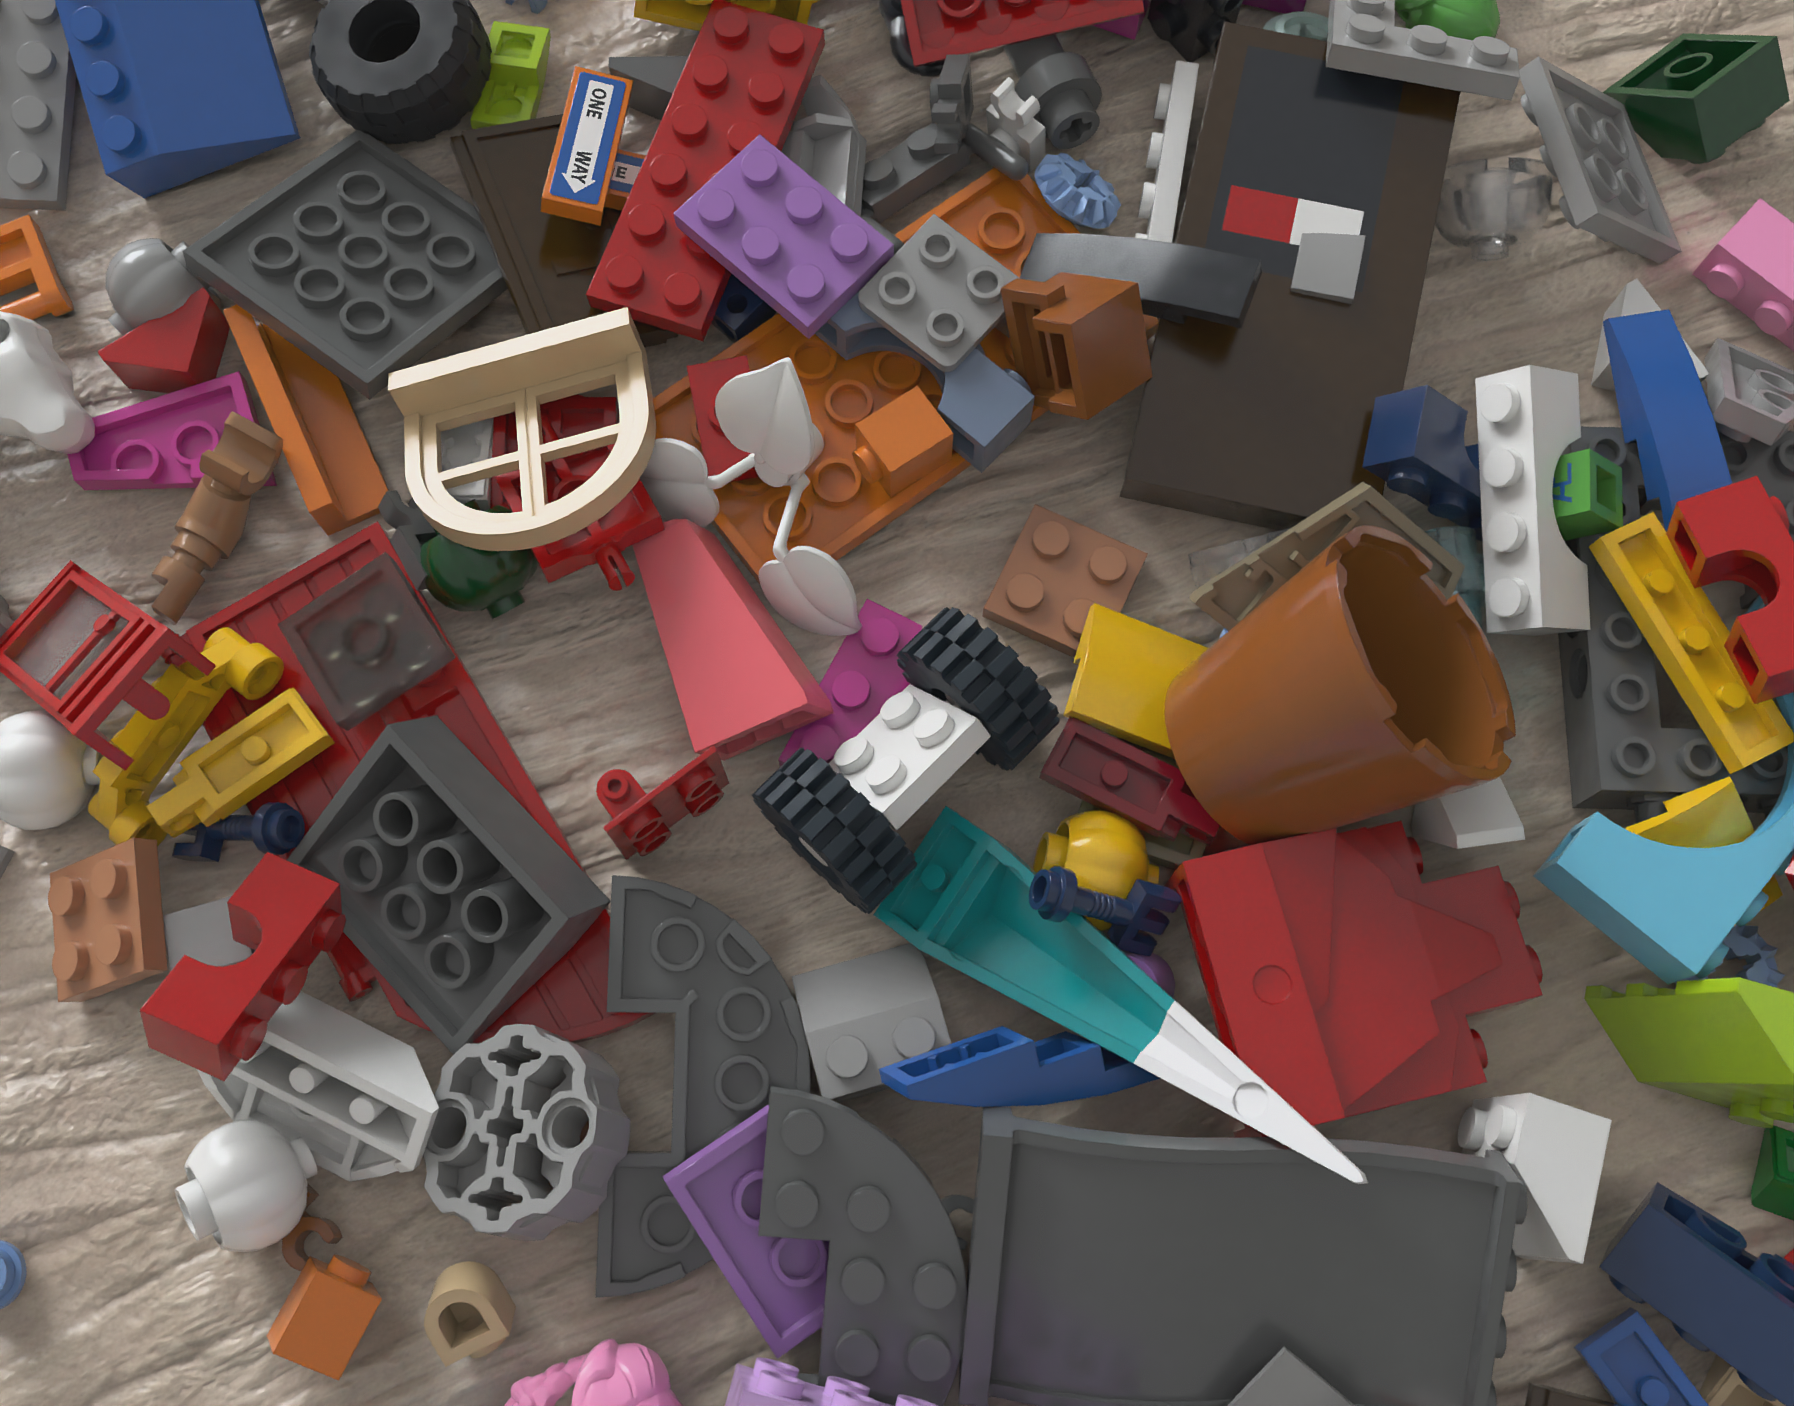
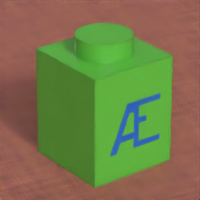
(1587, 494)

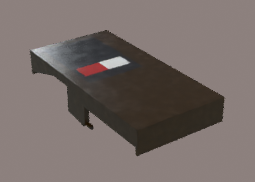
(1281, 411)

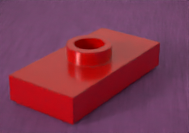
(705, 383)

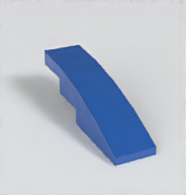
(1664, 409)
(1013, 1071)

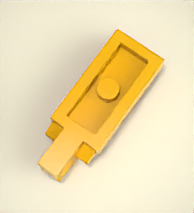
(241, 764)

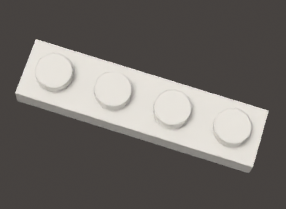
(1168, 153)

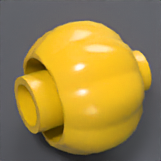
(1101, 851)

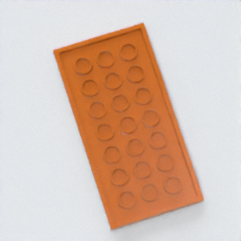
(839, 503)

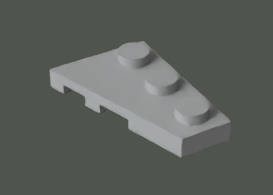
(1749, 394)

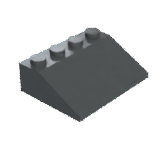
(447, 879)

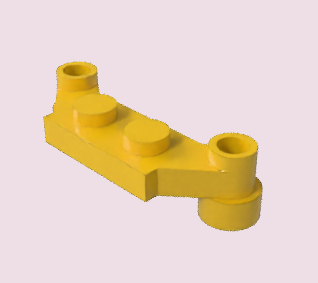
(158, 743)

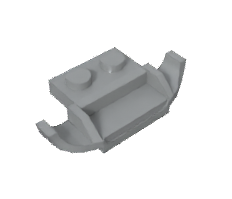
(829, 144)

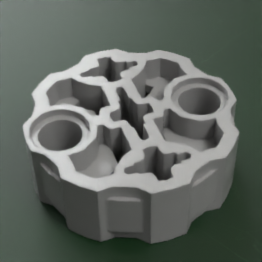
(523, 1121)

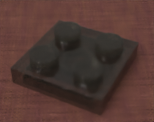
(366, 641)

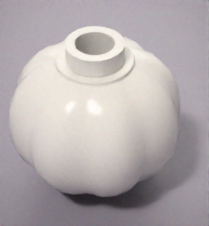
(43, 771)
(246, 1185)

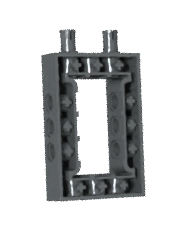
(1609, 672)

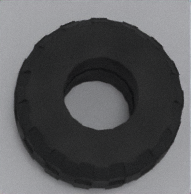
(407, 95)

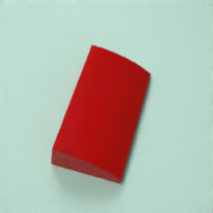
(976, 26)

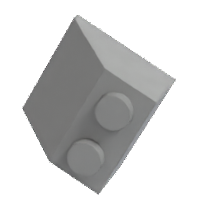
(867, 1018)

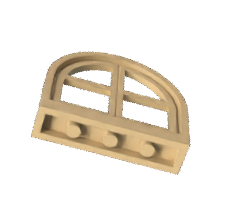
(517, 379)

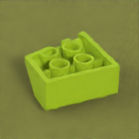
(1708, 1042)

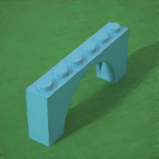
(1669, 900)

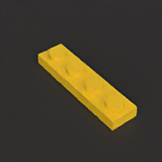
(1689, 642)

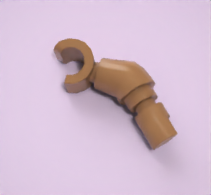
(215, 511)

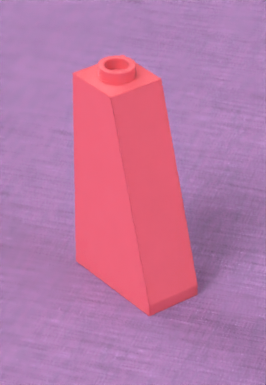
(723, 648)

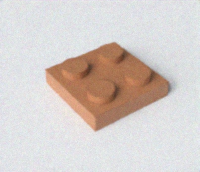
(1057, 576)
(107, 921)

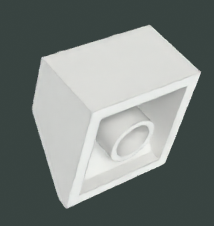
(1556, 1156)

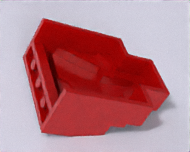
(1350, 971)

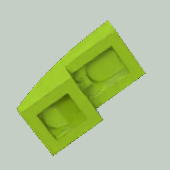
(516, 75)

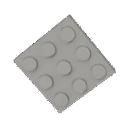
(1596, 162)

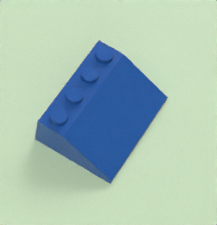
(176, 86)

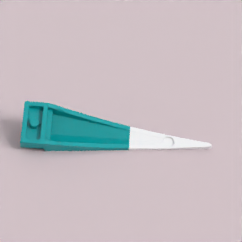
(975, 915)

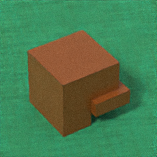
(1077, 340)

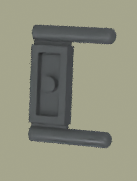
(915, 169)

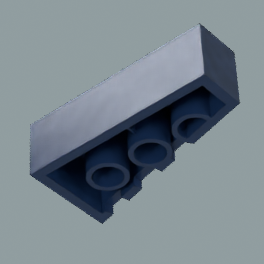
(1710, 1288)

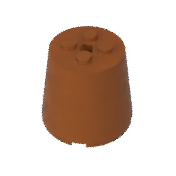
(1341, 698)

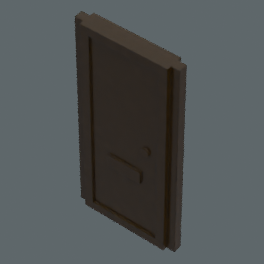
(540, 255)

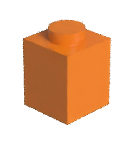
(902, 442)
(325, 1315)

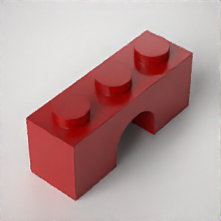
(1745, 539)
(222, 1012)

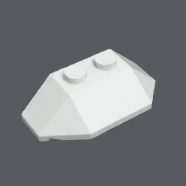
(338, 1087)

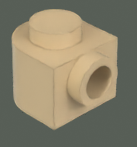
(468, 1312)

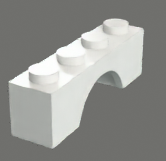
(1528, 569)

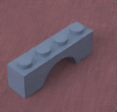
(978, 399)

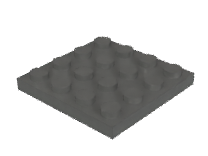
(355, 261)

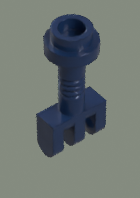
(272, 829)
(1057, 894)

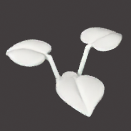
(771, 420)

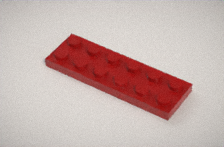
(736, 84)

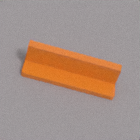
(316, 426)

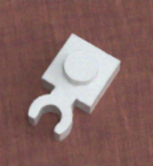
(1013, 124)

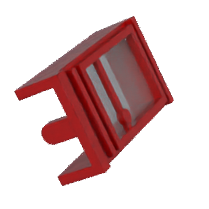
(87, 651)

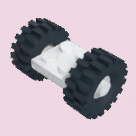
(962, 701)

